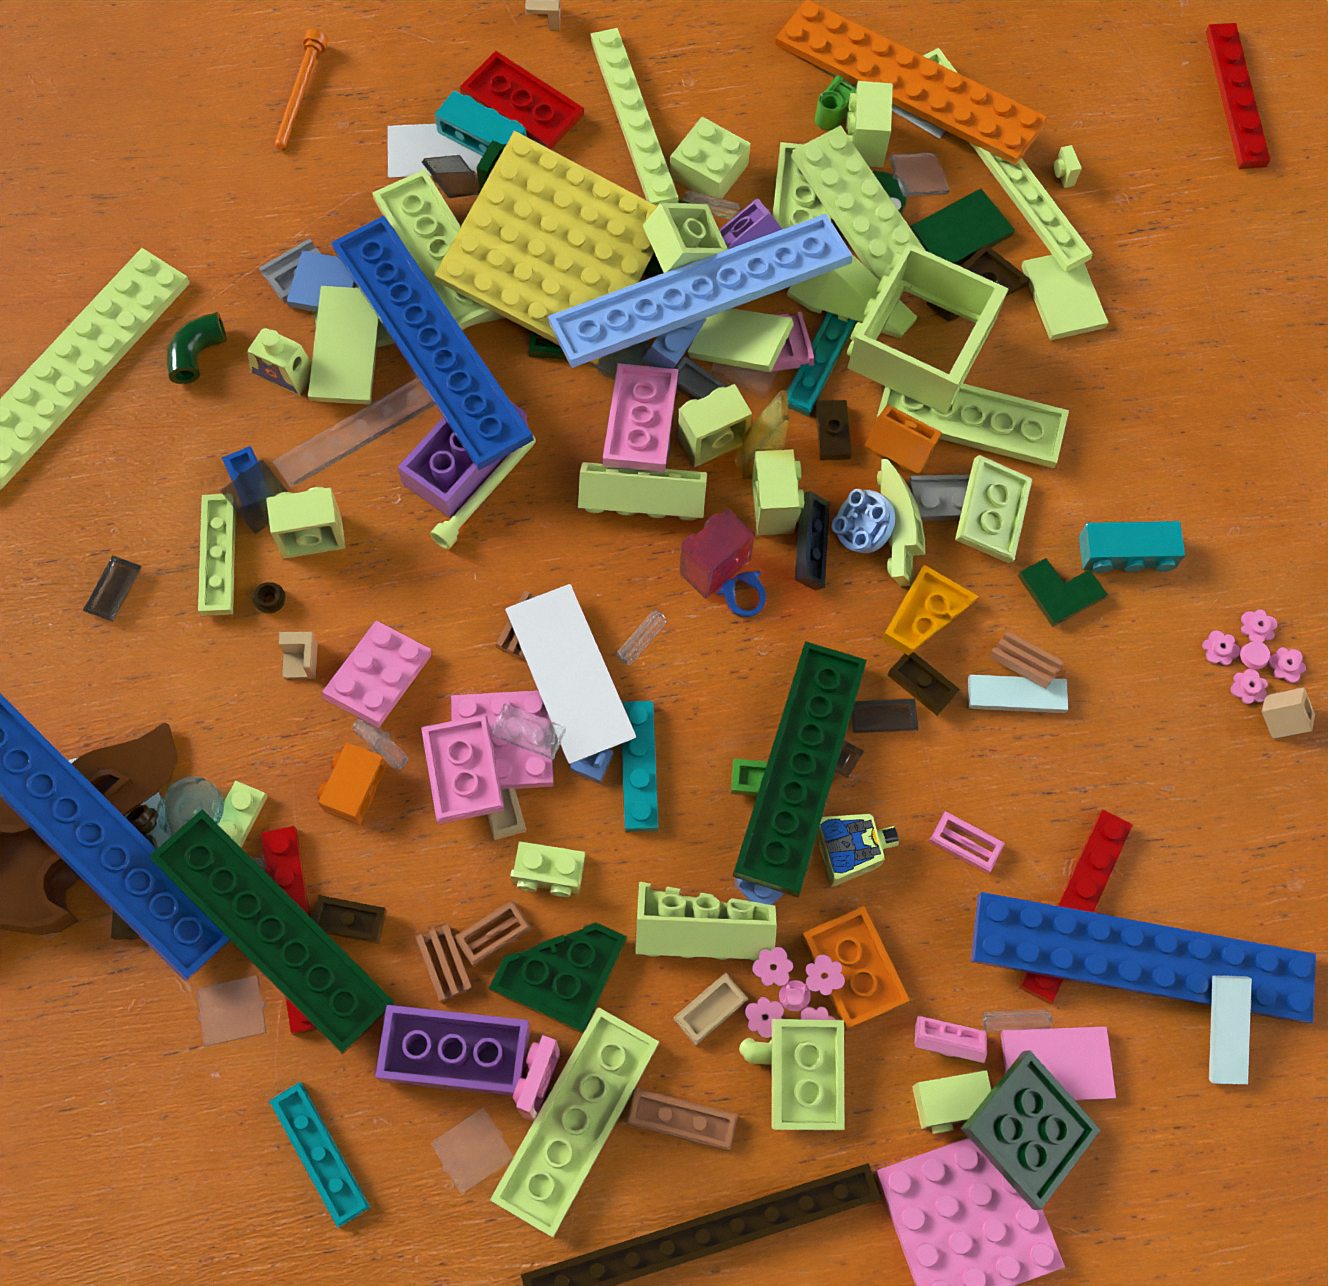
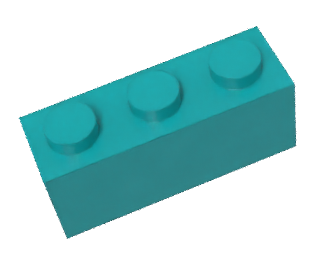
(474, 124)
(1131, 546)

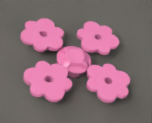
(1255, 656)
(793, 994)

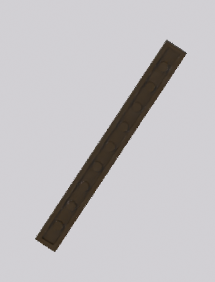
(712, 1232)

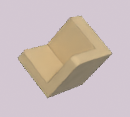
(549, 7)
(299, 655)
(1288, 713)

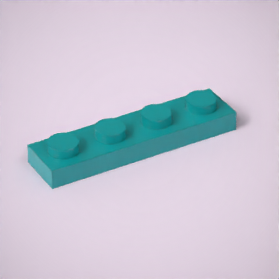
(640, 769)

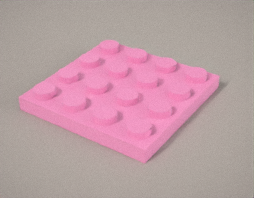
(965, 1221)

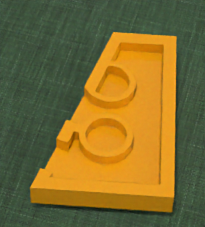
(926, 610)

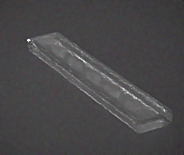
(353, 433)

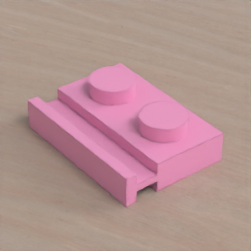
(797, 347)

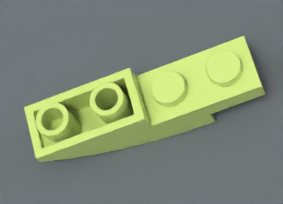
(908, 532)

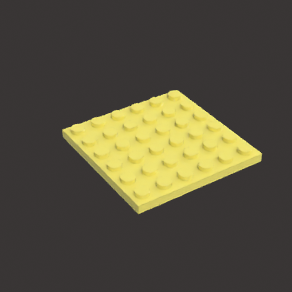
(546, 238)

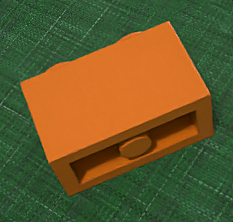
(903, 439)
(352, 783)

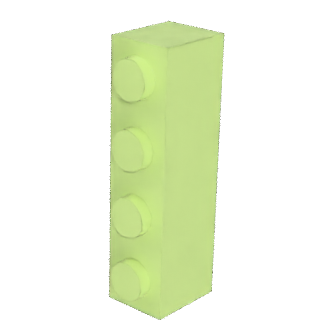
(642, 491)

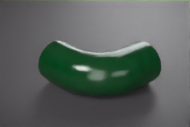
(189, 342)

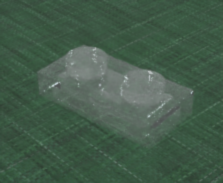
(528, 731)

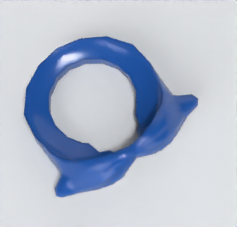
(728, 592)

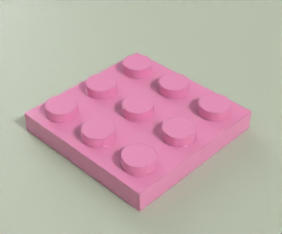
(515, 765)

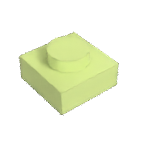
(1067, 166)

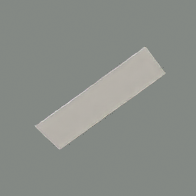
(413, 143)
(570, 673)

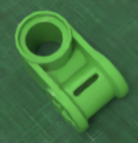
(833, 104)

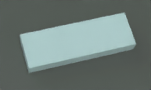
(1016, 694)
(1230, 1029)

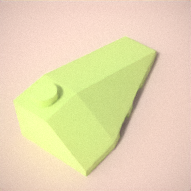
(846, 294)

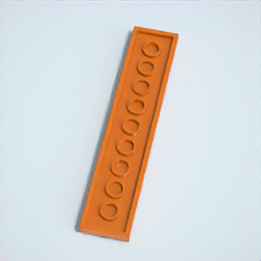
(918, 82)

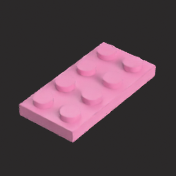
(640, 418)

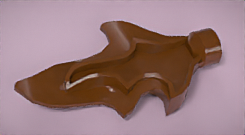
(32, 873)

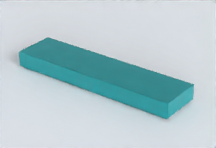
(826, 349)
(319, 1154)

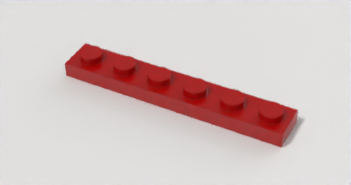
(1237, 96)
(286, 869)
(1085, 886)

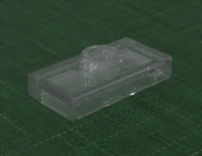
(749, 379)

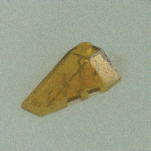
(765, 434)

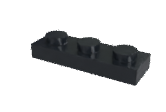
(812, 542)

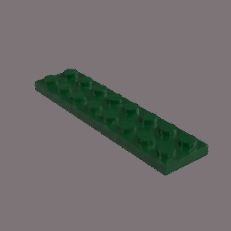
(800, 770)
(272, 931)

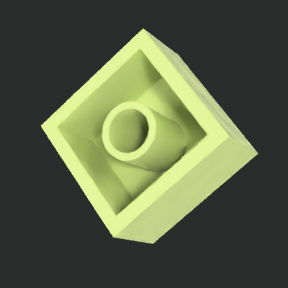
(870, 120)
(709, 159)
(683, 234)
(713, 424)
(776, 492)
(306, 522)

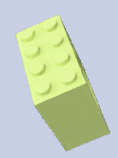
(939, 284)

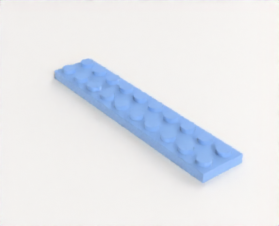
(699, 290)

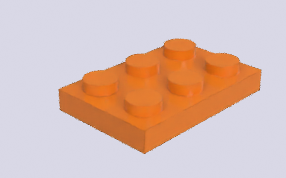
(869, 975)

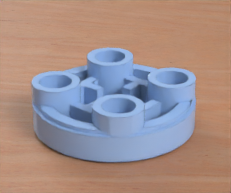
(864, 521)

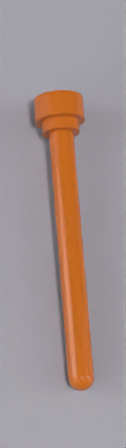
(314, 45)

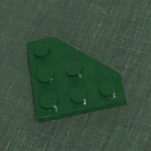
(562, 974)

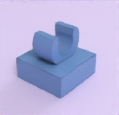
(593, 766)

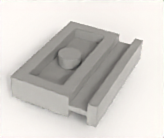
(282, 269)
(939, 496)

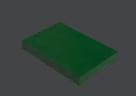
(963, 228)

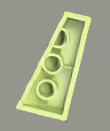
(702, 925)

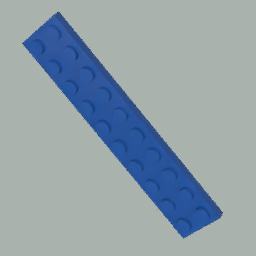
(432, 343)
(100, 845)
(1139, 956)

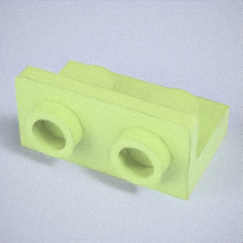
(548, 869)

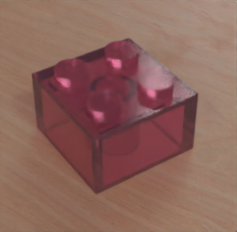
(716, 552)

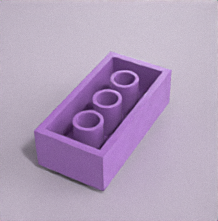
(442, 469)
(452, 1050)

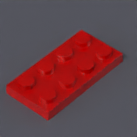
(523, 98)

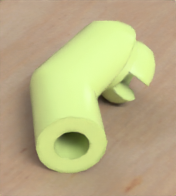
(756, 1052)

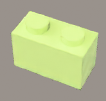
(950, 1100)

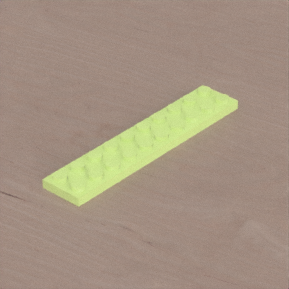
(83, 356)

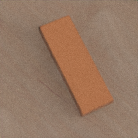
(682, 1119)

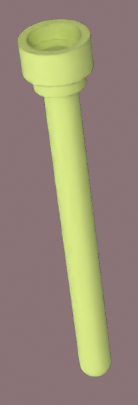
(446, 533)

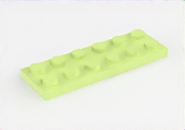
(855, 200)
(427, 231)
(992, 423)
(574, 1122)

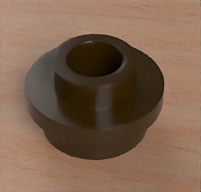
(265, 590)
(143, 819)

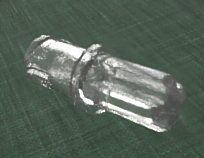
(380, 743)

